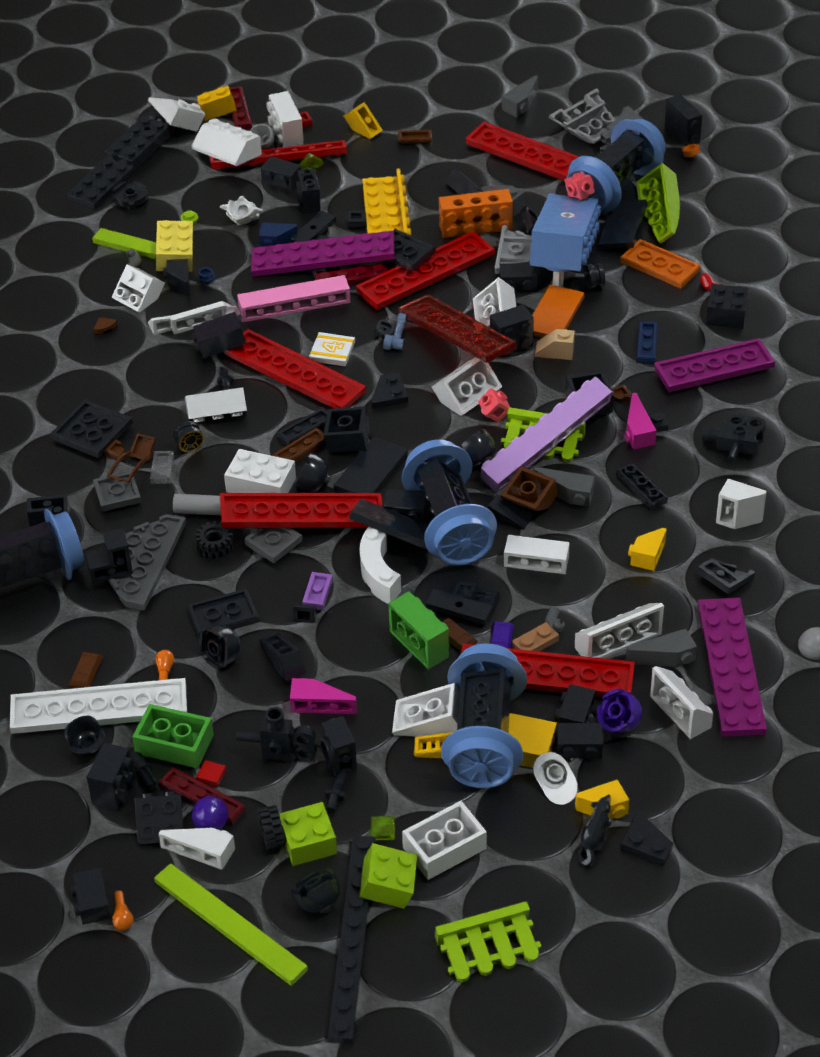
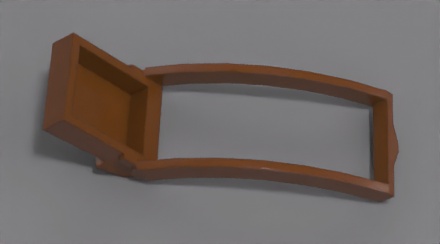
(141, 449)

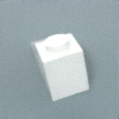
(200, 844)

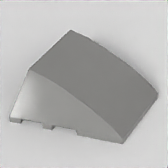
(585, 118)

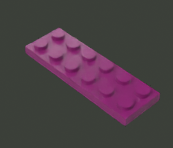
(714, 365)

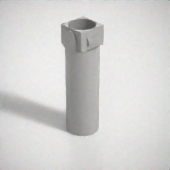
(196, 504)

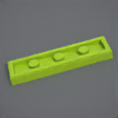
(125, 242)

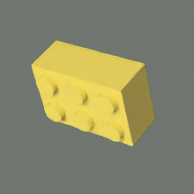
(174, 242)

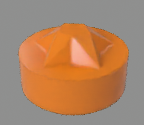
(691, 150)

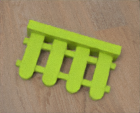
(521, 419)
(473, 930)

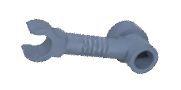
(395, 341)

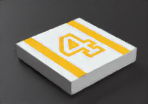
(332, 349)

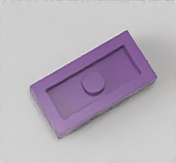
(317, 590)

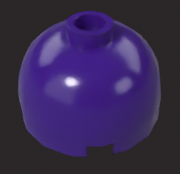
(619, 712)

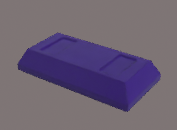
(502, 634)

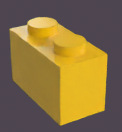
(216, 103)

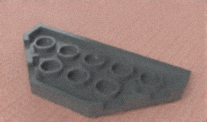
(149, 553)

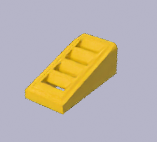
(429, 752)

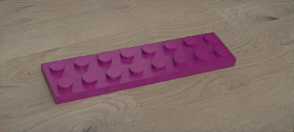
(323, 253)
(731, 667)

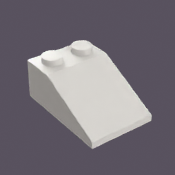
(179, 112)
(427, 712)

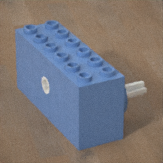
(564, 234)

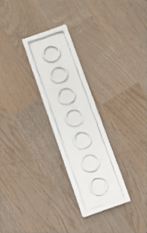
(105, 703)

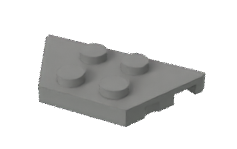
(513, 248)

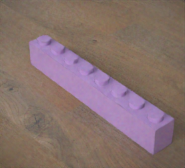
(545, 434)

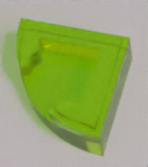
(311, 161)

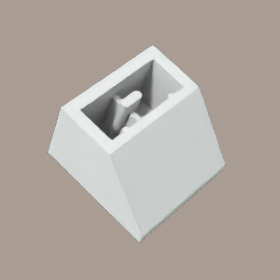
(137, 288)
(740, 505)

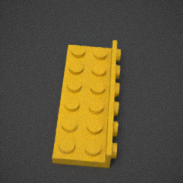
(386, 204)

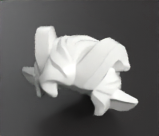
(241, 211)

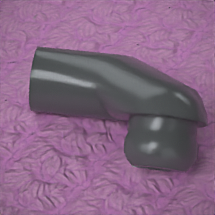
(134, 258)
(552, 619)

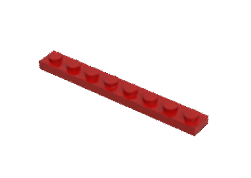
(288, 154)

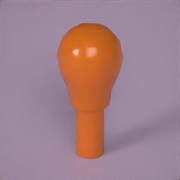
(164, 662)
(122, 916)

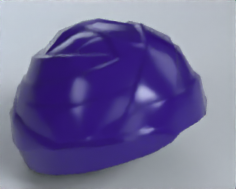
(210, 813)

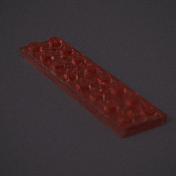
(458, 328)

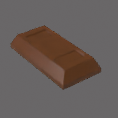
(415, 136)
(458, 636)
(85, 670)

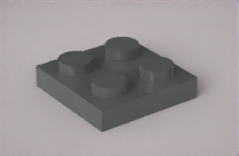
(116, 494)
(273, 542)

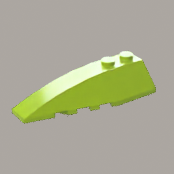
(663, 201)

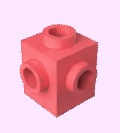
(579, 186)
(494, 404)

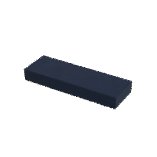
(647, 342)

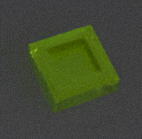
(383, 827)

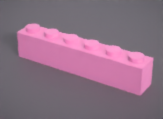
(293, 298)

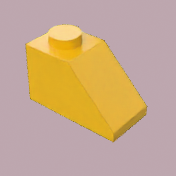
(363, 121)
(647, 549)
(619, 799)

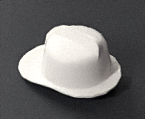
(555, 778)

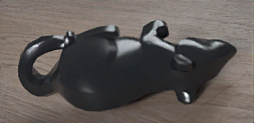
(593, 833)

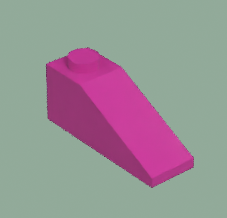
(640, 428)
(318, 697)

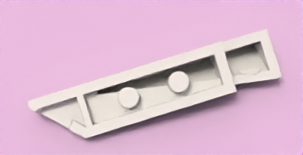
(186, 320)

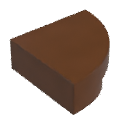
(104, 324)
(621, 393)
(114, 450)

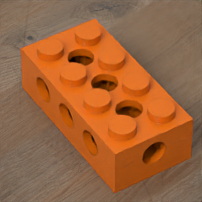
(475, 212)

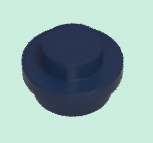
(205, 275)

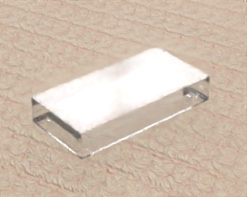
(162, 467)

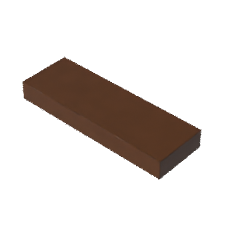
(303, 446)

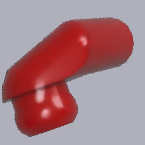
(707, 281)

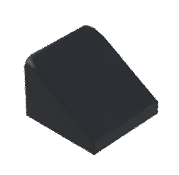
(304, 613)

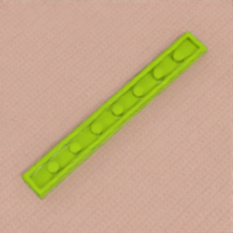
(231, 924)

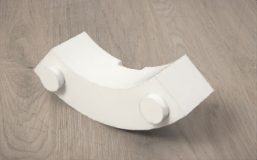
(379, 577)

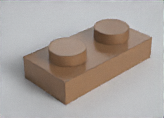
(536, 639)

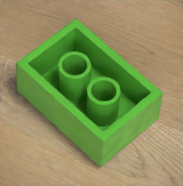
(419, 630)
(173, 735)

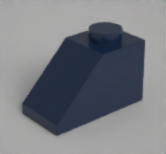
(276, 233)

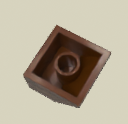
(531, 489)

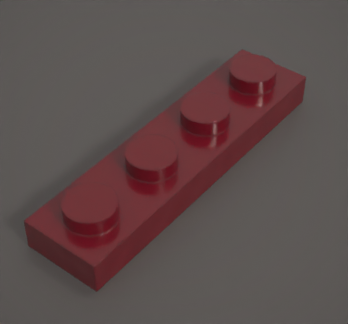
(355, 275)

